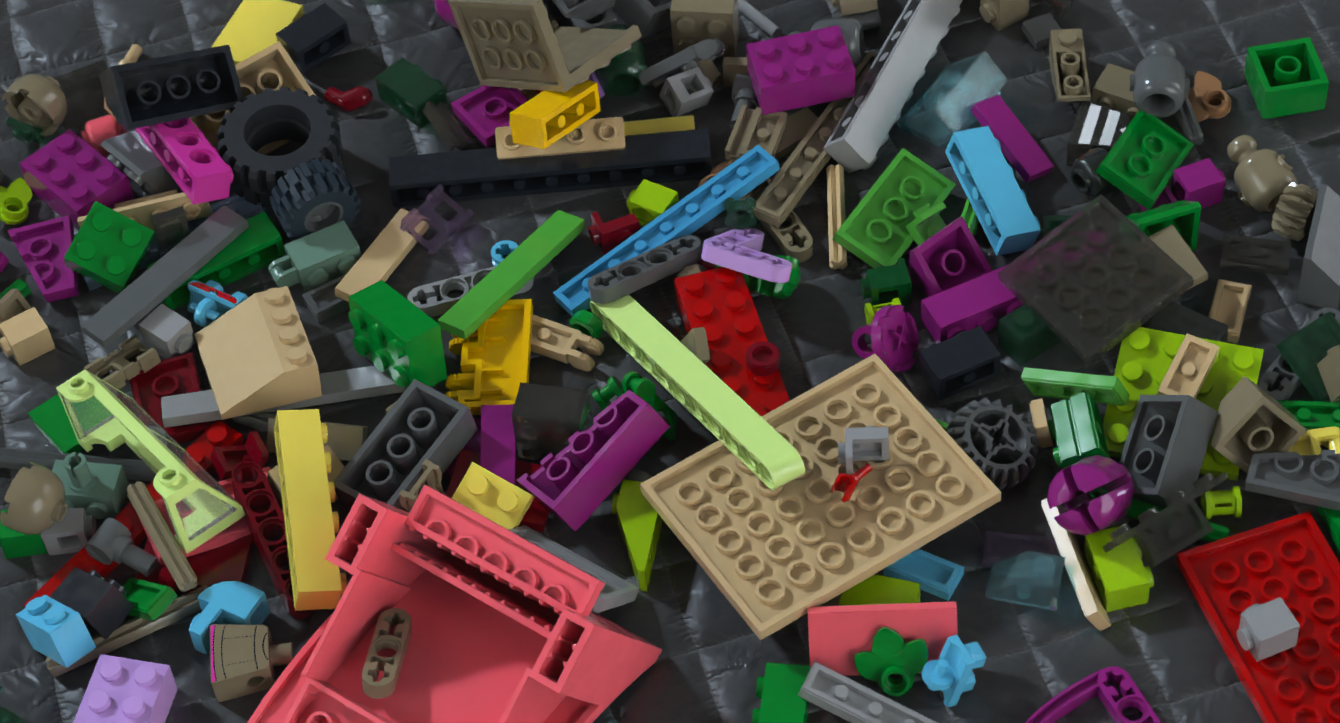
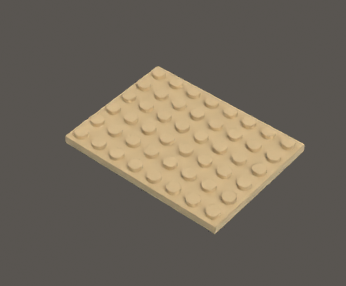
(800, 542)

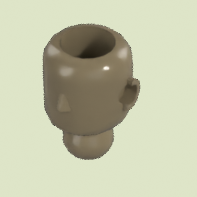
(1259, 174)

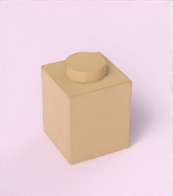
(25, 336)

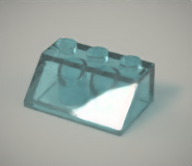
(950, 97)

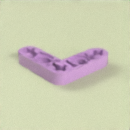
(741, 252)

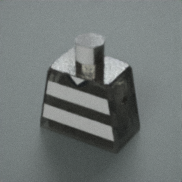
(1095, 128)

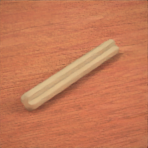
(836, 214)

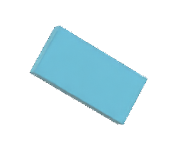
(932, 572)

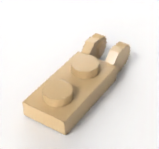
(561, 343)

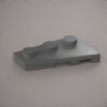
(1297, 477)

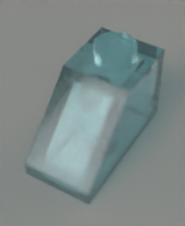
(1028, 580)

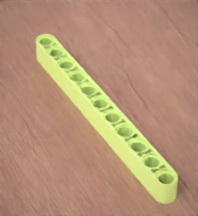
(701, 392)

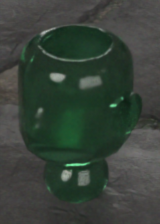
(623, 72)

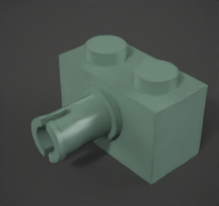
(91, 485)

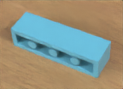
(993, 190)

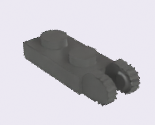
(682, 61)

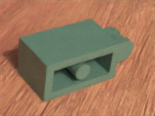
(316, 258)

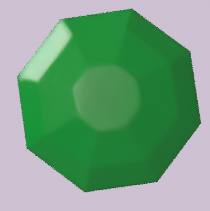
(587, 323)

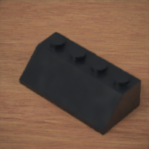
(172, 87)

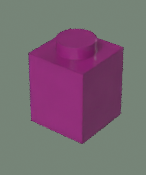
(1199, 182)

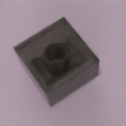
(547, 418)

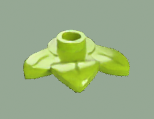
(15, 202)

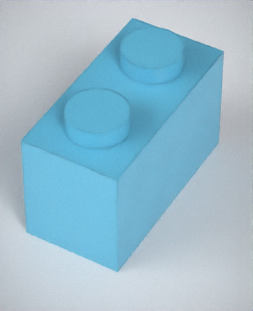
(55, 630)

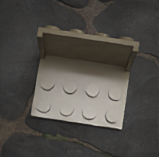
(521, 49)

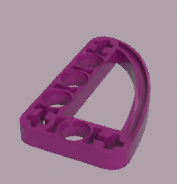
(1094, 686)

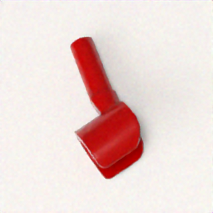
(847, 483)

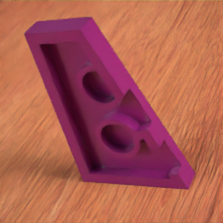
(43, 251)

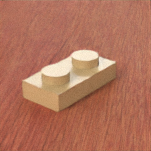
(1189, 367)

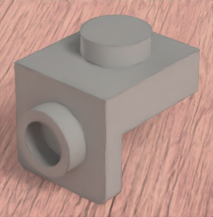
(863, 445)

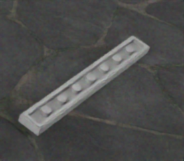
(335, 387)

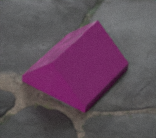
(947, 259)

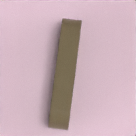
(390, 665)

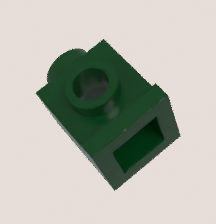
(887, 283)

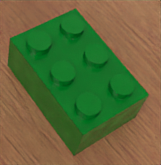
(397, 336)

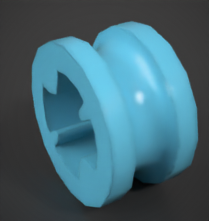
(502, 248)

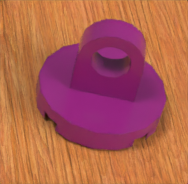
(892, 338)

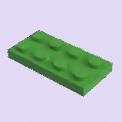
(879, 222)

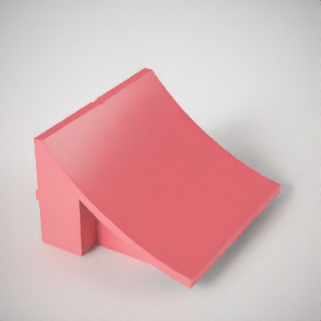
(492, 626)

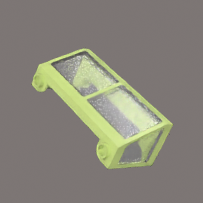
(191, 496)

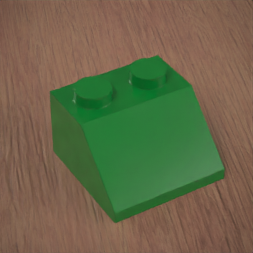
(1182, 214)

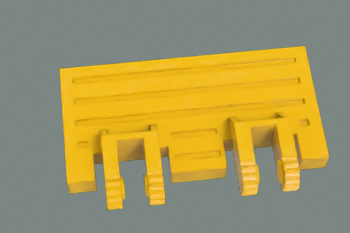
(493, 358)

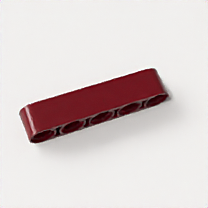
(265, 526)

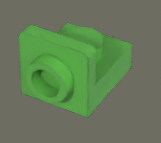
(926, 222)

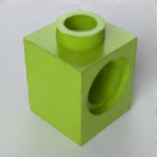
(650, 201)

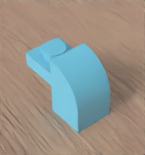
(227, 604)

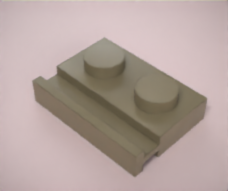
(754, 130)

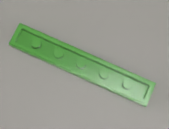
(511, 274)

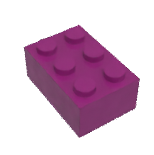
(801, 70)
(73, 176)

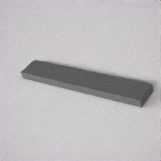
(164, 276)

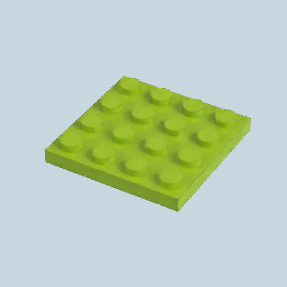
(1142, 367)

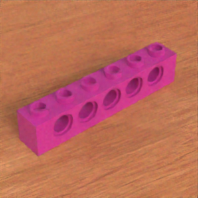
(189, 159)

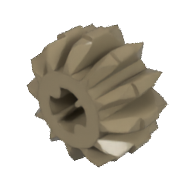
(1294, 211)

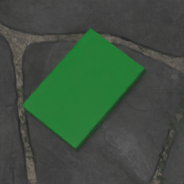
(1144, 158)

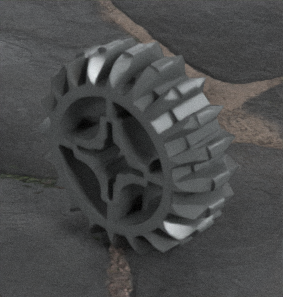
(995, 441)

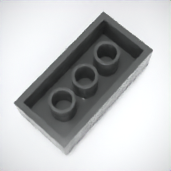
(415, 429)

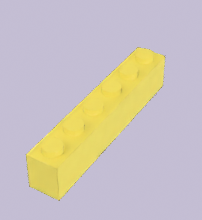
(308, 508)

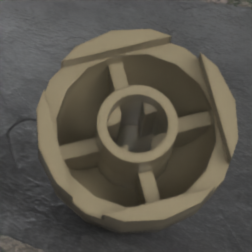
(32, 98)
(34, 500)

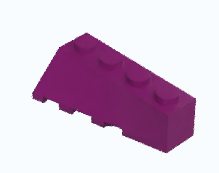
(595, 460)

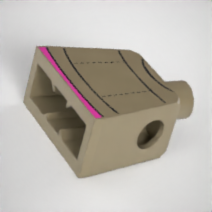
(244, 659)

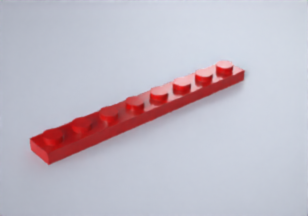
(216, 435)

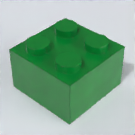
(1286, 78)
(109, 248)

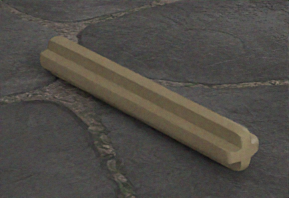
(162, 536)

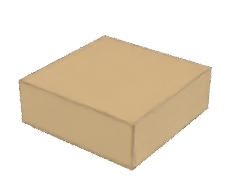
(1040, 423)

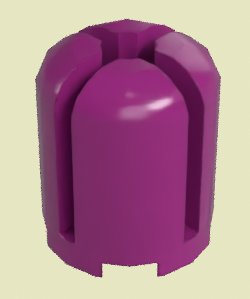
(1085, 512)

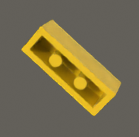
(554, 114)

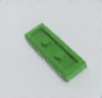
(1067, 384)

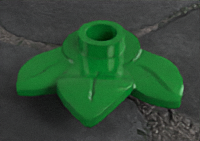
(892, 656)

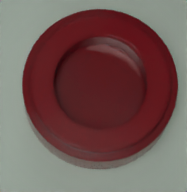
(763, 358)

